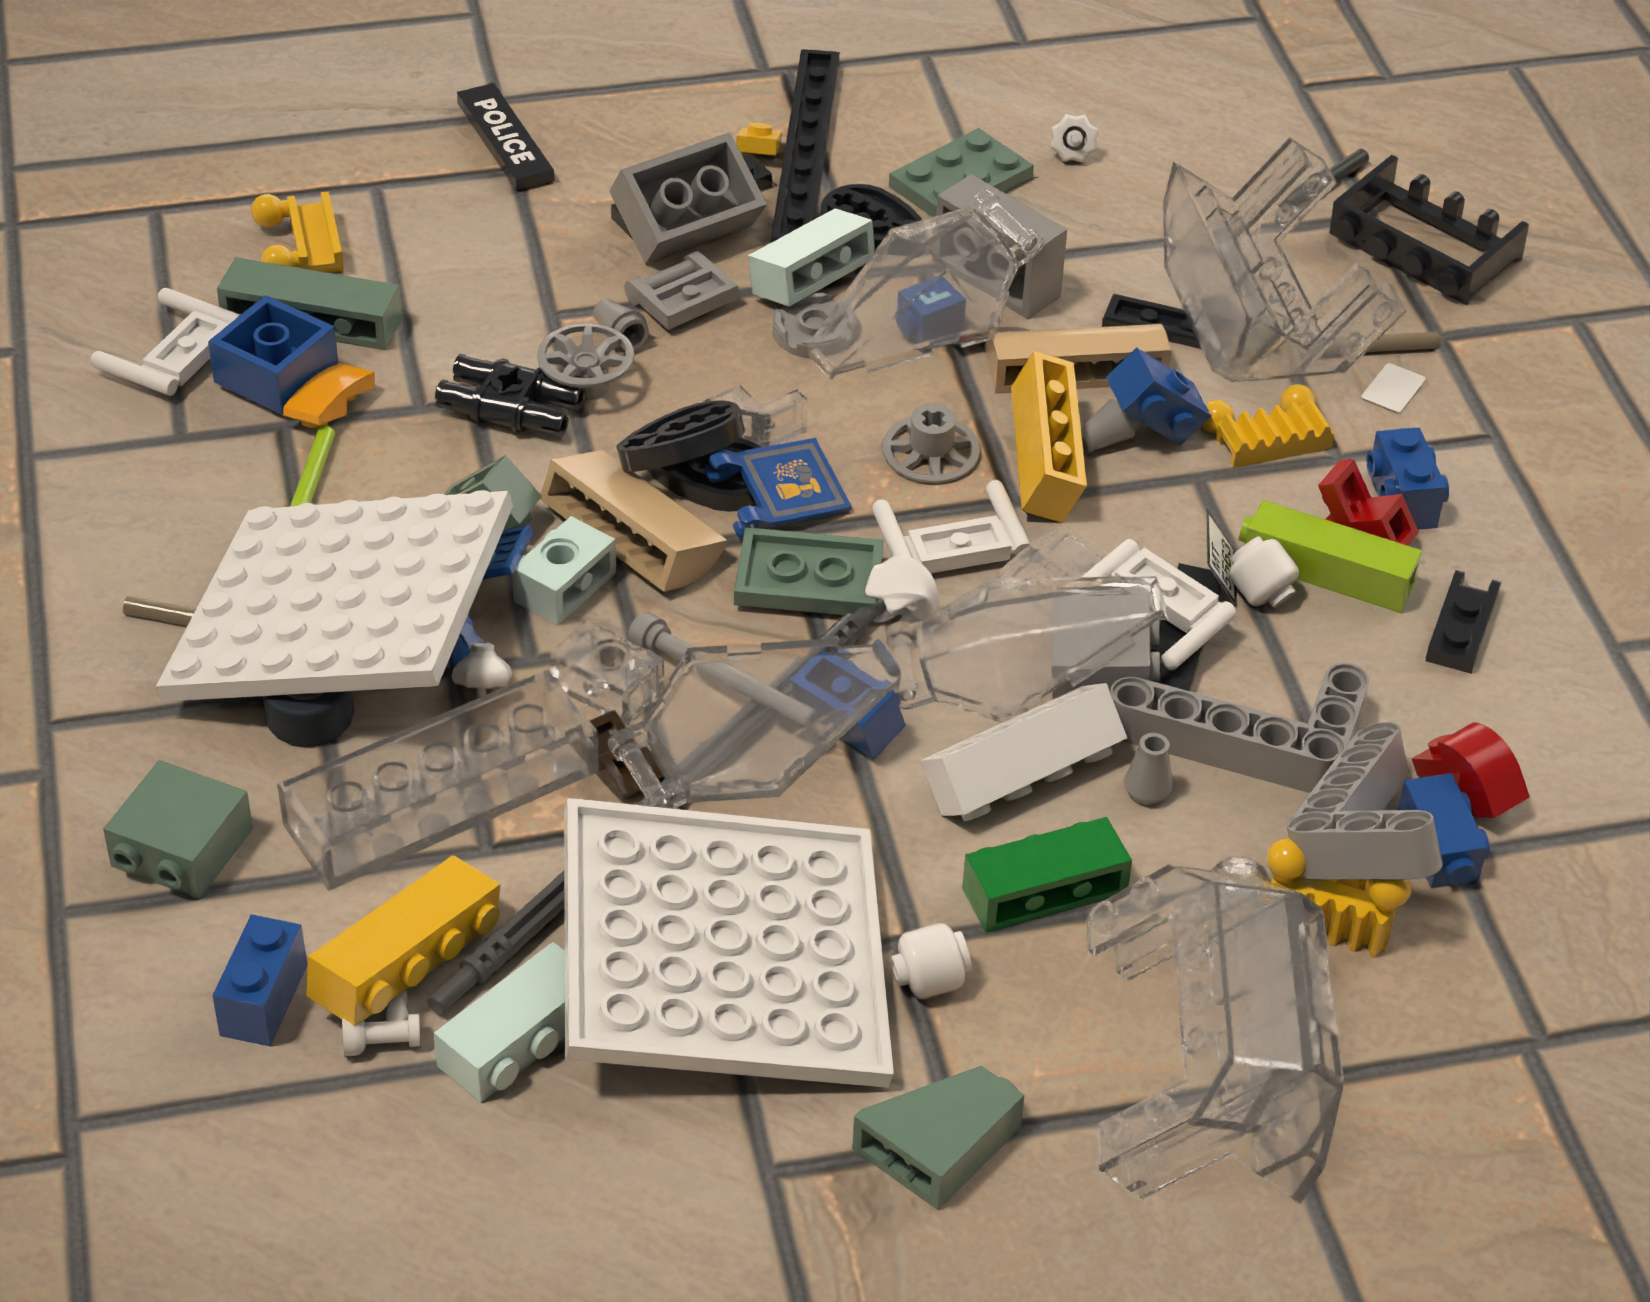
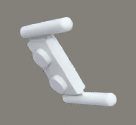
(179, 353)
(961, 542)
(1186, 601)

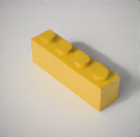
(1048, 437)
(402, 940)

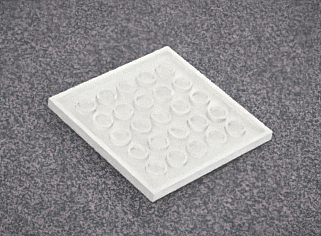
(338, 597)
(723, 945)

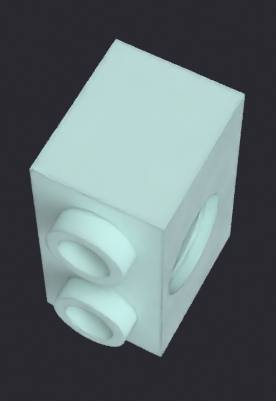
(564, 570)

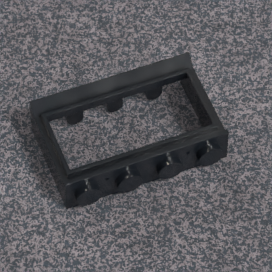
(1412, 256)

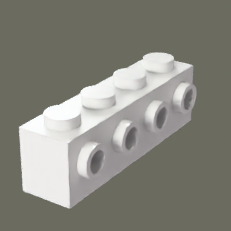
(1023, 751)

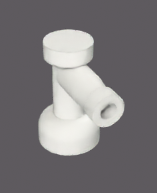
(398, 1028)

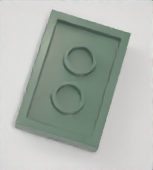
(942, 168)
(805, 571)

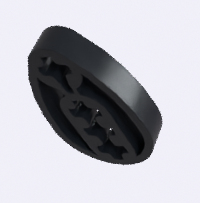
(871, 203)
(682, 436)
(691, 482)

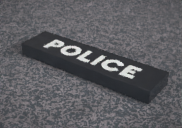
(505, 137)

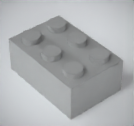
(687, 197)
(1040, 278)

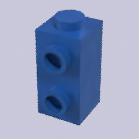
(1459, 839)

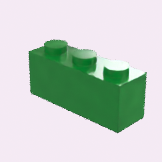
(1046, 874)

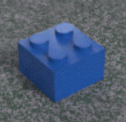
(271, 352)

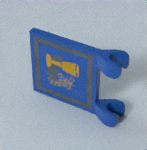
(787, 482)

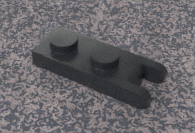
(1462, 624)

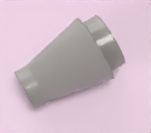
(624, 320)
(1108, 427)
(1150, 773)

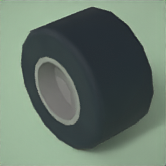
(309, 717)

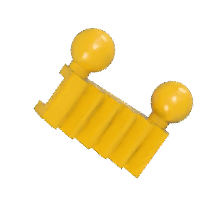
(312, 229)
(1286, 432)
(1348, 911)

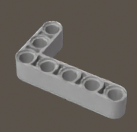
(1244, 737)
(1345, 821)

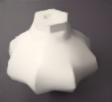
(1074, 138)
(482, 669)

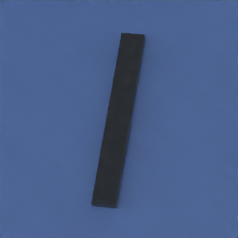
(806, 141)

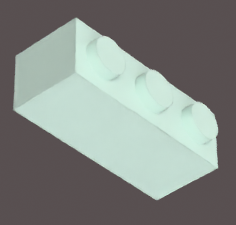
(811, 257)
(506, 1026)

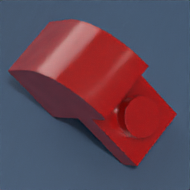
(1353, 506)
(1481, 767)

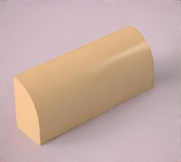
(1092, 350)
(648, 527)

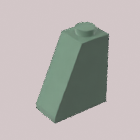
(940, 1131)

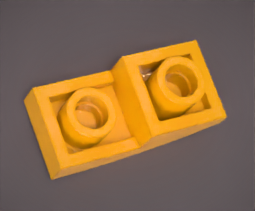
(327, 393)

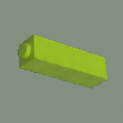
(1338, 555)

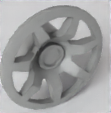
(586, 364)
(931, 438)

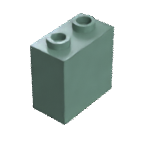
(178, 829)

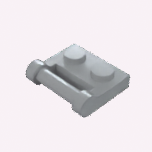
(682, 291)

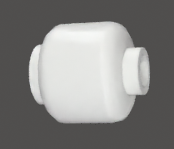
(1264, 572)
(931, 960)

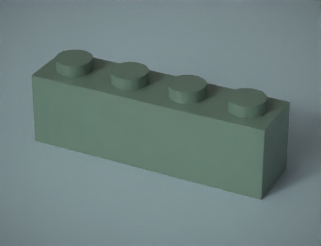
(358, 308)

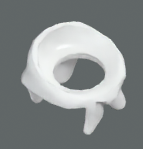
(900, 583)

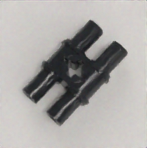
(508, 395)

